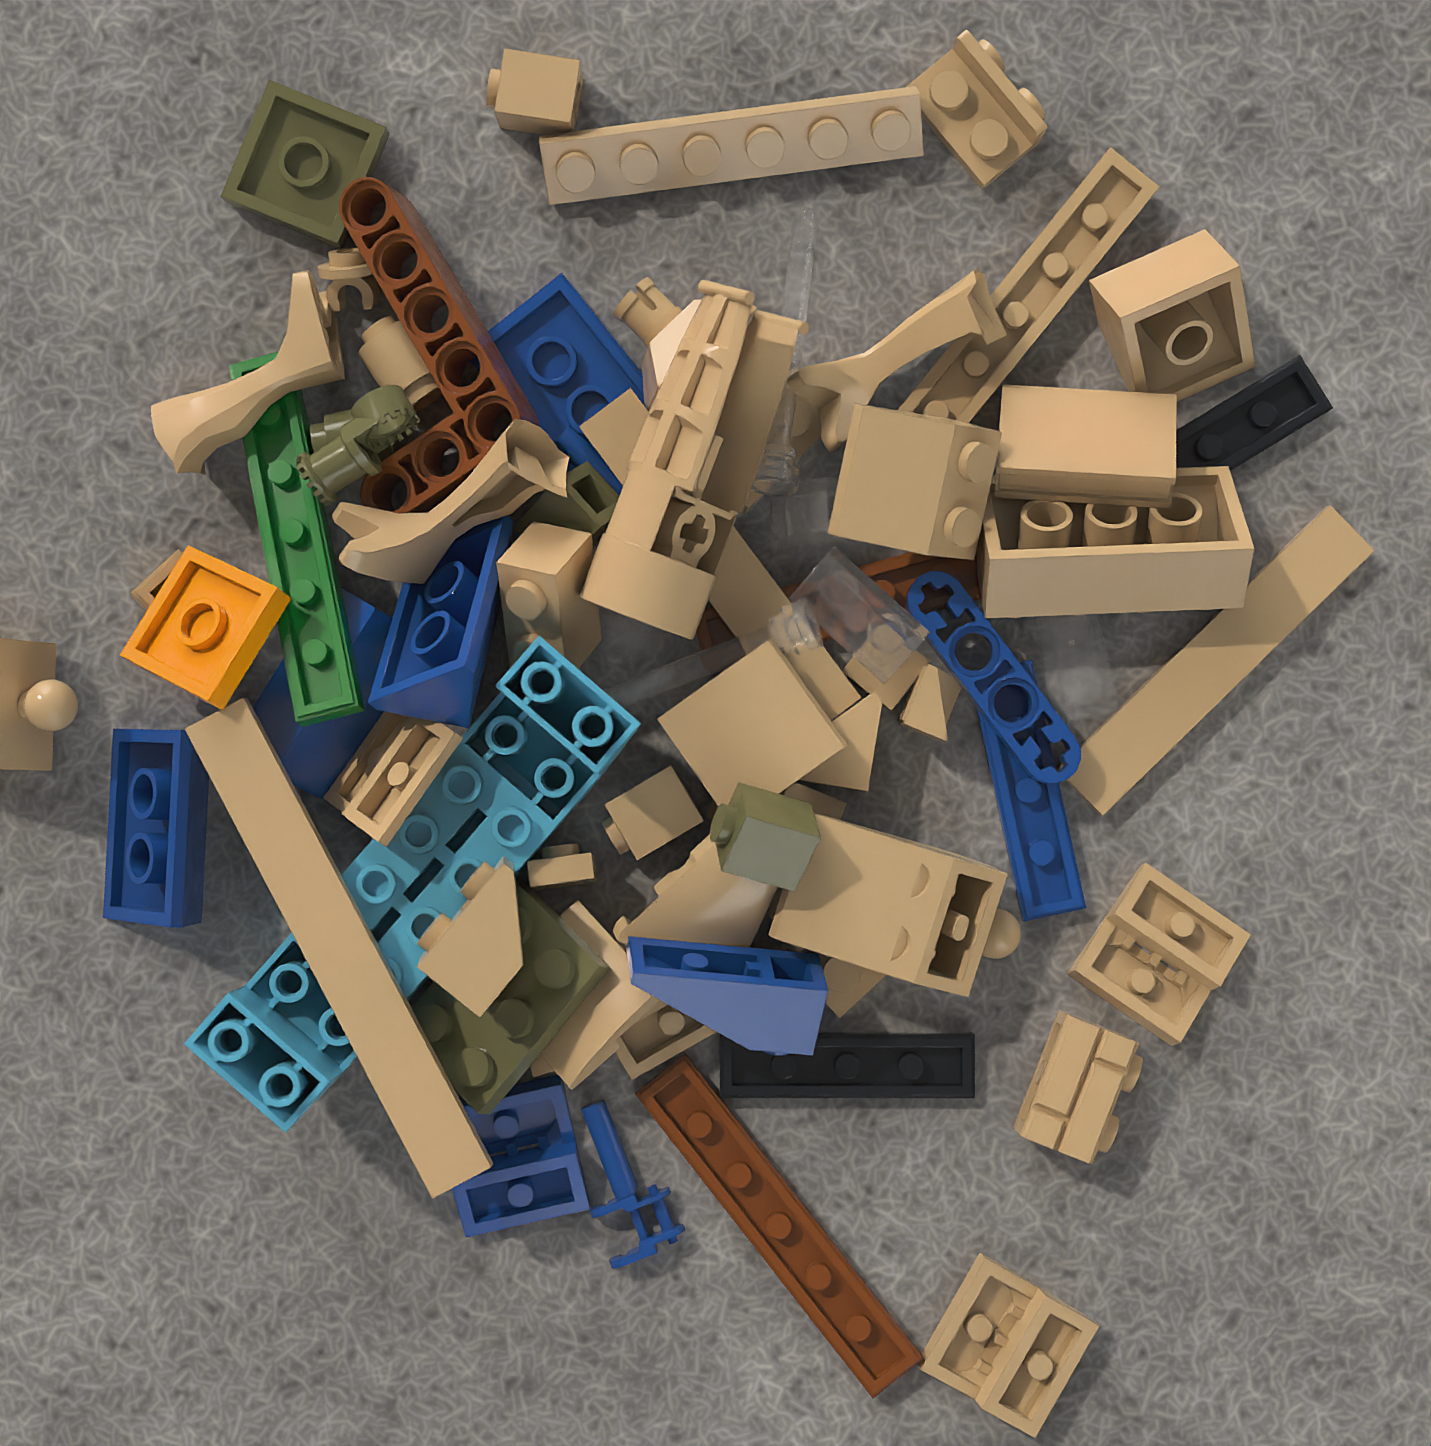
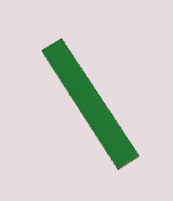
(300, 561)

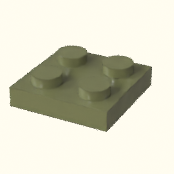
(301, 161)

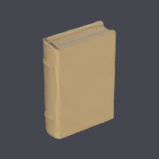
(1087, 446)

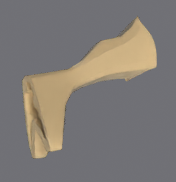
(309, 356)
(841, 383)
(412, 544)

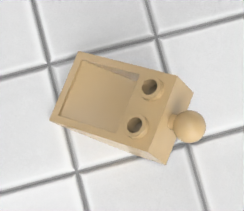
(31, 704)
(897, 908)

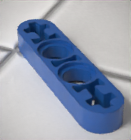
(1000, 671)

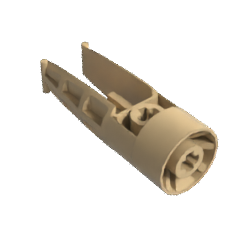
(694, 463)

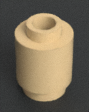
(395, 360)

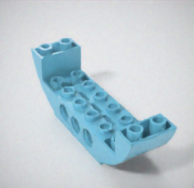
(493, 798)

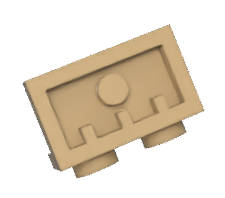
(979, 109)

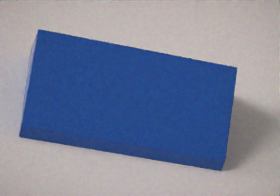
(444, 631)
(322, 750)
(156, 829)

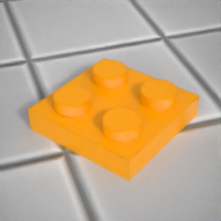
(205, 627)

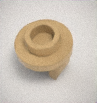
(345, 268)

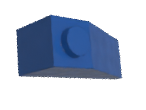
(746, 994)

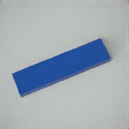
(1031, 815)

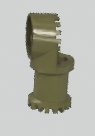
(376, 424)

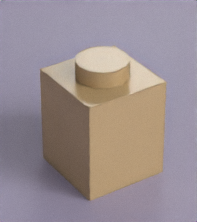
(535, 92)
(651, 814)

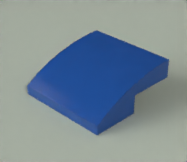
(530, 1181)

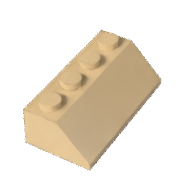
(1116, 557)

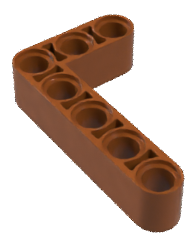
(443, 352)

